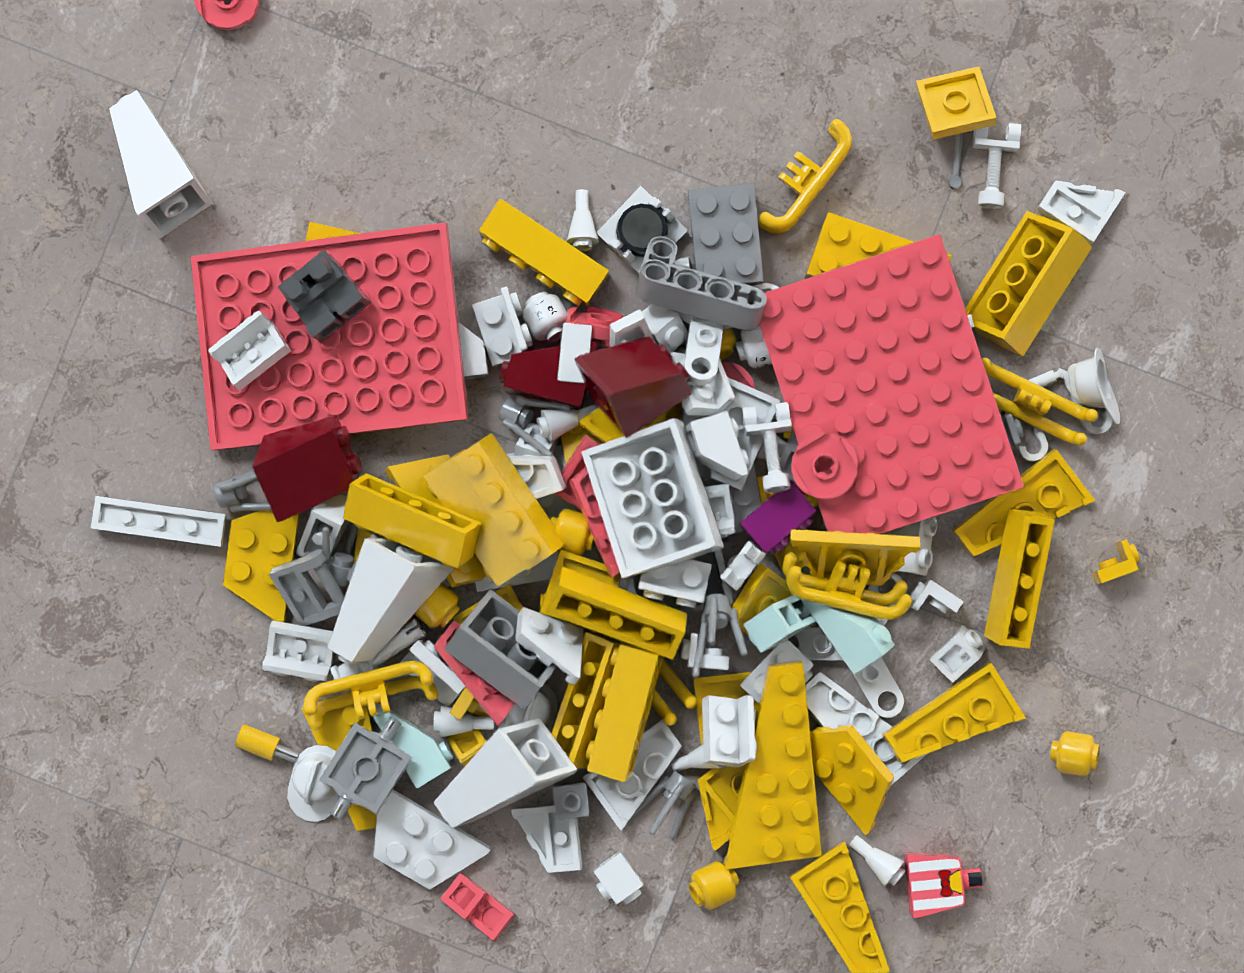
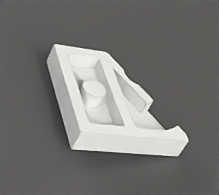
(1080, 207)
(551, 641)
(552, 838)

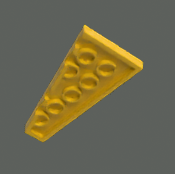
(777, 791)

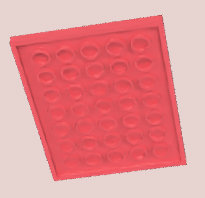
(377, 372)
(897, 374)

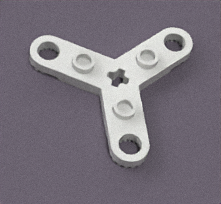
(705, 344)
(872, 679)

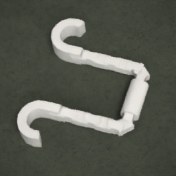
(1047, 379)

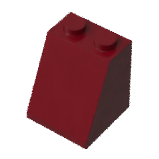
(536, 377)
(633, 382)
(305, 466)

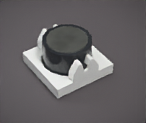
(637, 223)

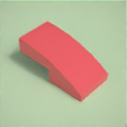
(478, 906)

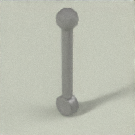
(956, 181)

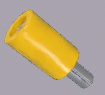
(263, 744)

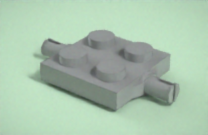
(365, 768)

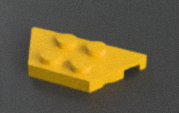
(254, 549)
(872, 551)
(851, 772)
(719, 797)

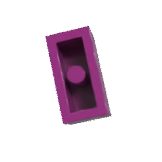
(776, 517)

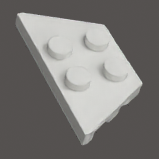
(422, 842)

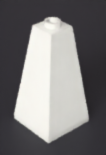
(157, 174)
(382, 597)
(504, 770)

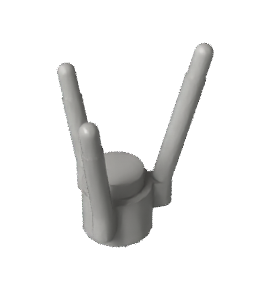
(517, 414)
(234, 491)
(342, 563)
(716, 616)
(677, 791)

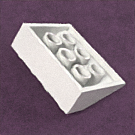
(652, 498)

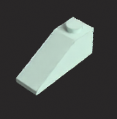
(779, 623)
(854, 635)
(427, 755)

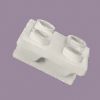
(501, 327)

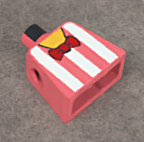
(937, 882)

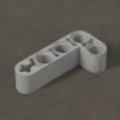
(695, 291)

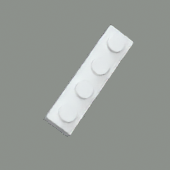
(158, 521)

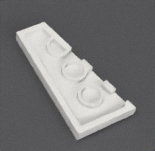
(835, 707)

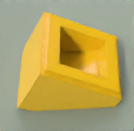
(467, 745)

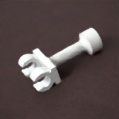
(991, 196)
(775, 480)
(740, 566)

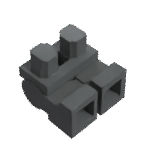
(322, 291)

